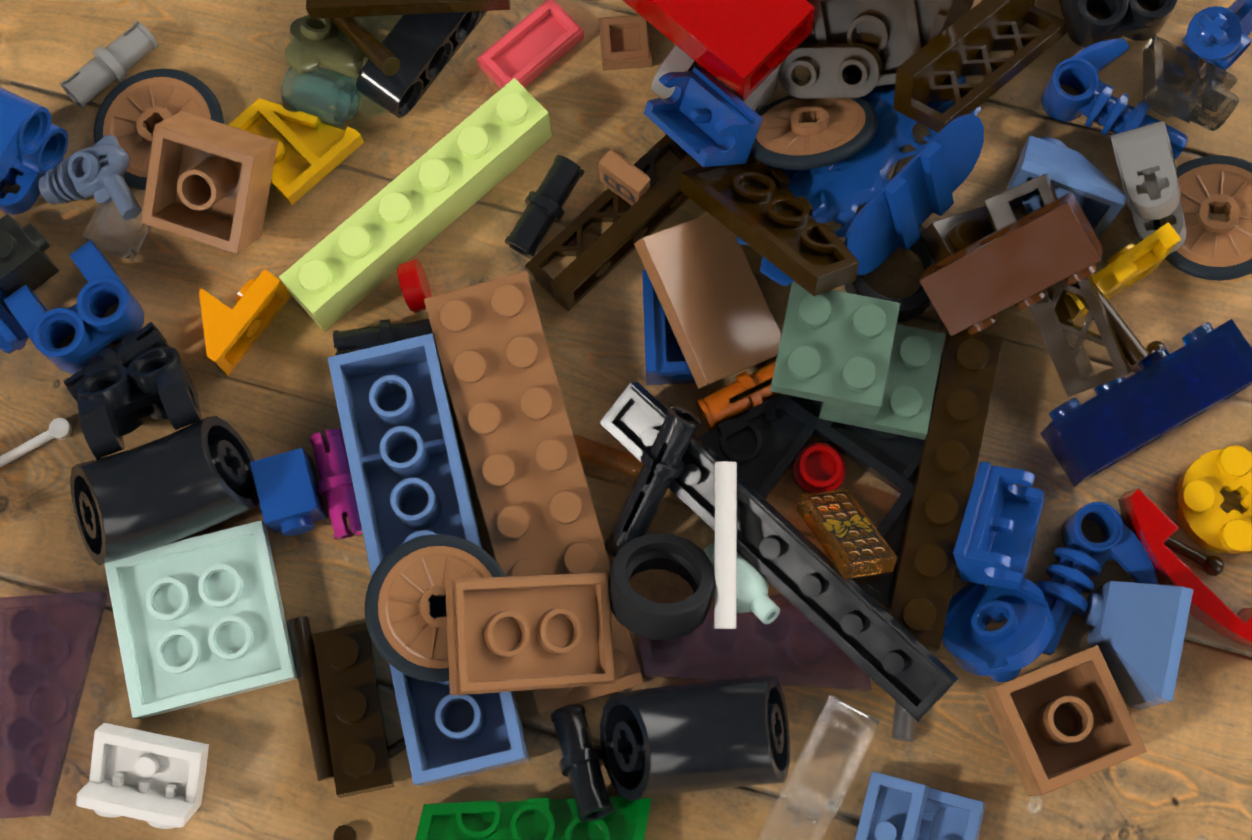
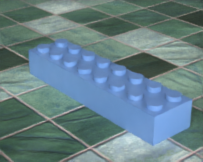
(410, 486)

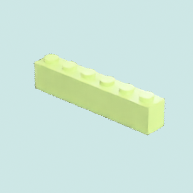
(418, 204)

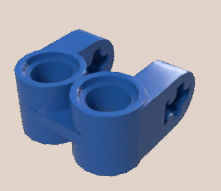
(27, 148)
(83, 319)

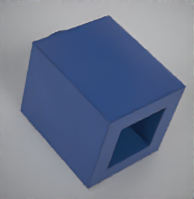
(288, 492)

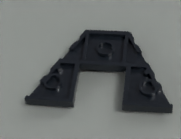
(777, 430)

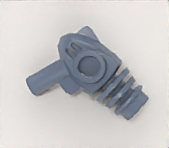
(92, 173)

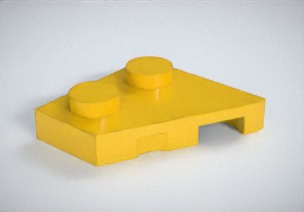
(305, 145)
(1128, 267)

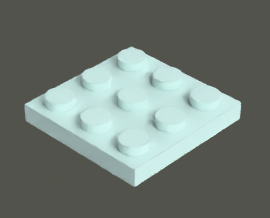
(200, 620)

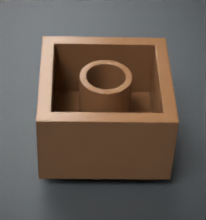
(208, 181)
(1064, 722)

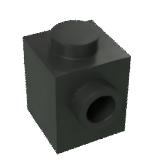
(23, 256)

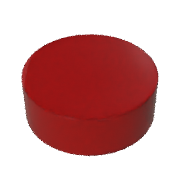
(413, 284)

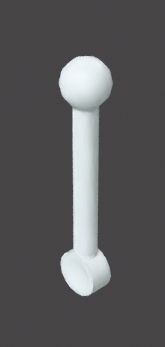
(58, 429)

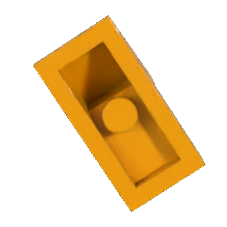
(234, 331)

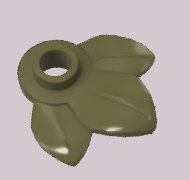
(321, 43)

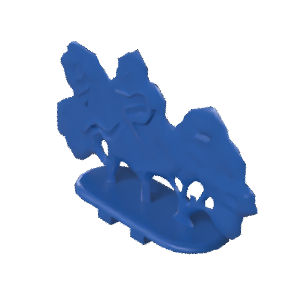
(896, 205)

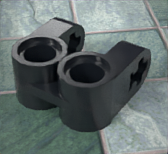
(1120, 19)
(121, 398)

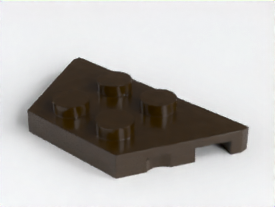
(889, 26)

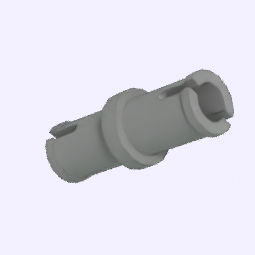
(109, 64)

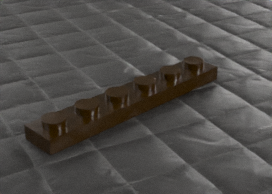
(944, 485)

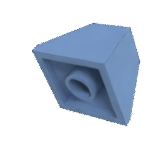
(1068, 172)
(1140, 637)

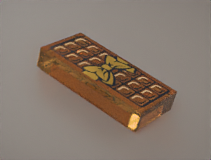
(846, 533)

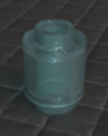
(322, 94)

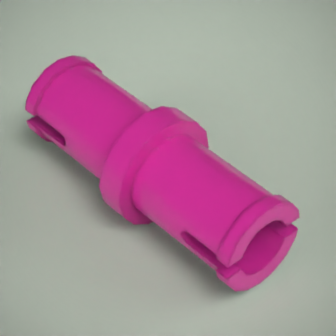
(336, 482)

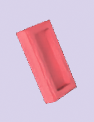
(531, 46)

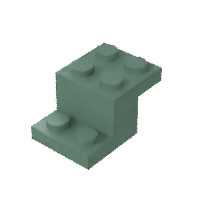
(858, 361)

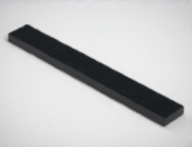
(794, 565)

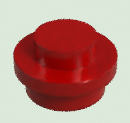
(819, 468)

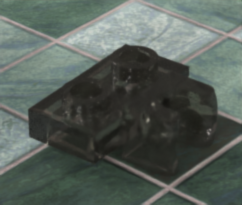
(1180, 89)

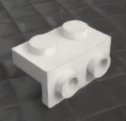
(144, 776)

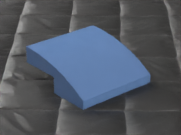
(915, 812)

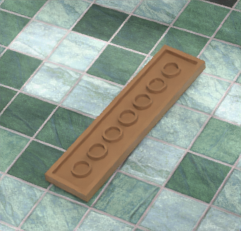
(523, 449)

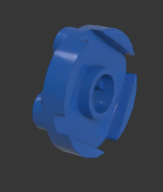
(1004, 650)

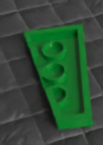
(531, 820)

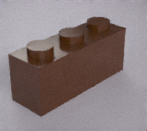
(1013, 266)

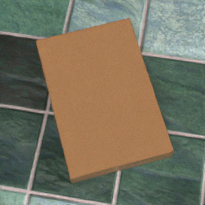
(710, 298)
(529, 632)

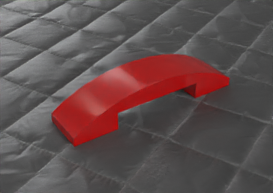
(1152, 530)

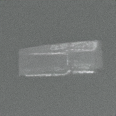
(820, 774)

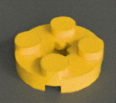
(1201, 500)

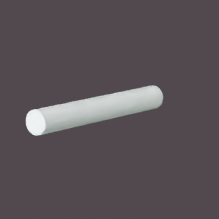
(725, 546)

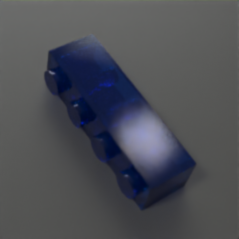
(1151, 402)

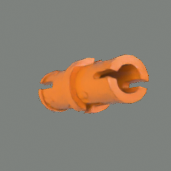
(716, 406)

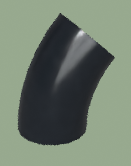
(162, 490)
(696, 737)

